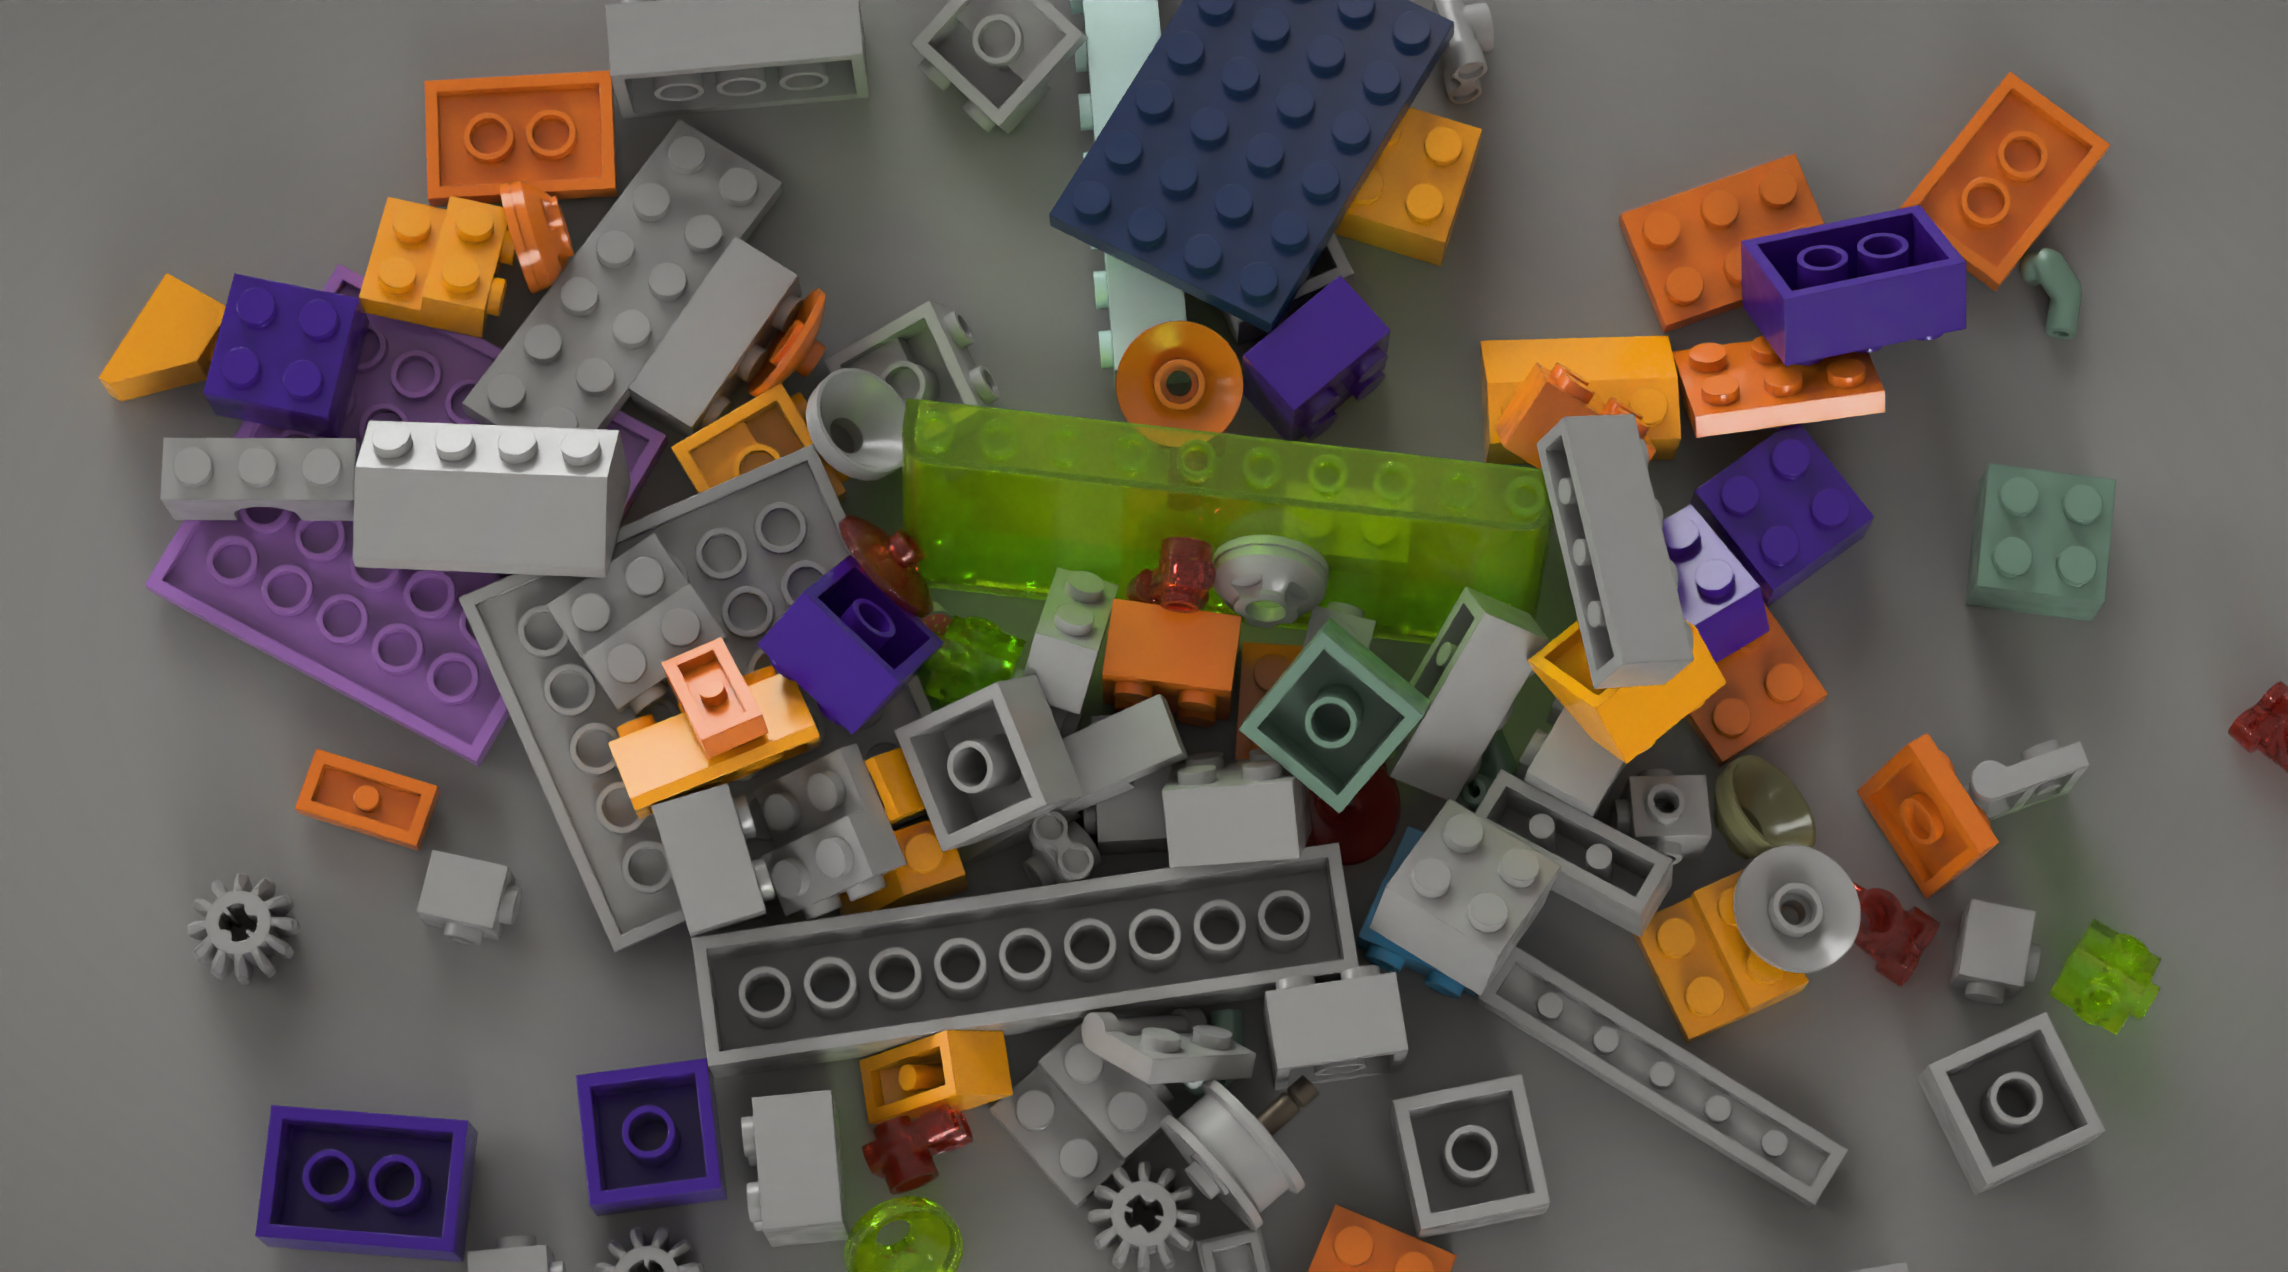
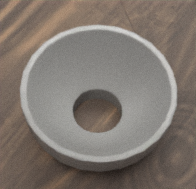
(868, 412)
(1269, 578)

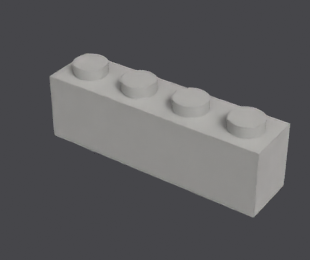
(1615, 551)

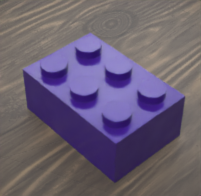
(1853, 285)
(366, 1183)

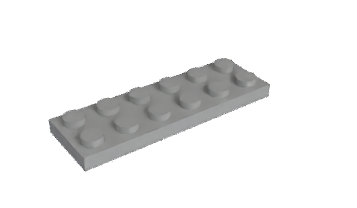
(625, 287)

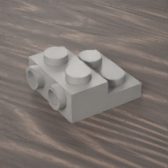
(997, 55)
(924, 358)
(634, 623)
(827, 834)
(1082, 1117)

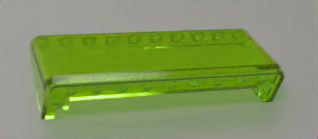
(1022, 492)

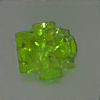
(971, 659)
(2107, 978)

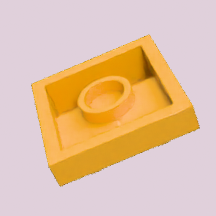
(439, 265)
(750, 438)
(1706, 964)

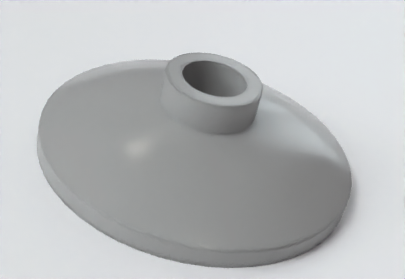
(1818, 893)

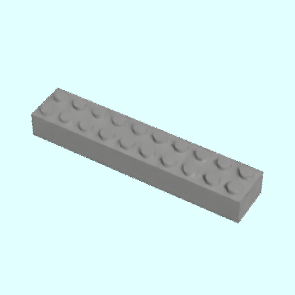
(1020, 960)

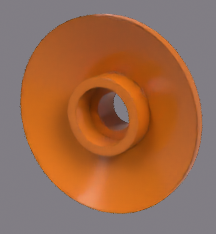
(1184, 347)
(795, 348)

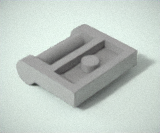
(2041, 776)
(1167, 1047)

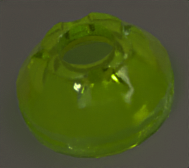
(929, 1246)

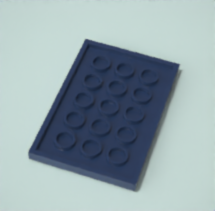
(1249, 142)

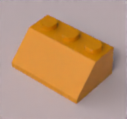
(1627, 368)
(668, 761)

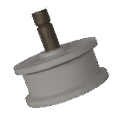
(1235, 1152)

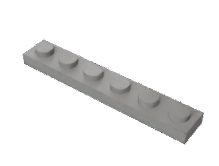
(1663, 1077)

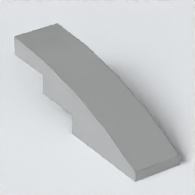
(1106, 763)

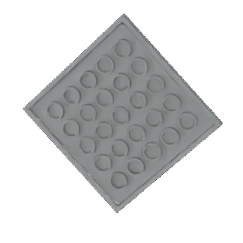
(748, 557)

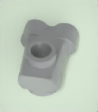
(1464, 56)
(1060, 851)

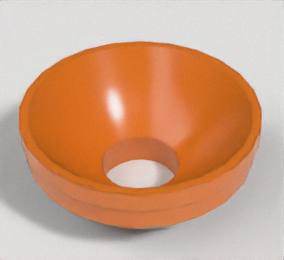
(537, 233)

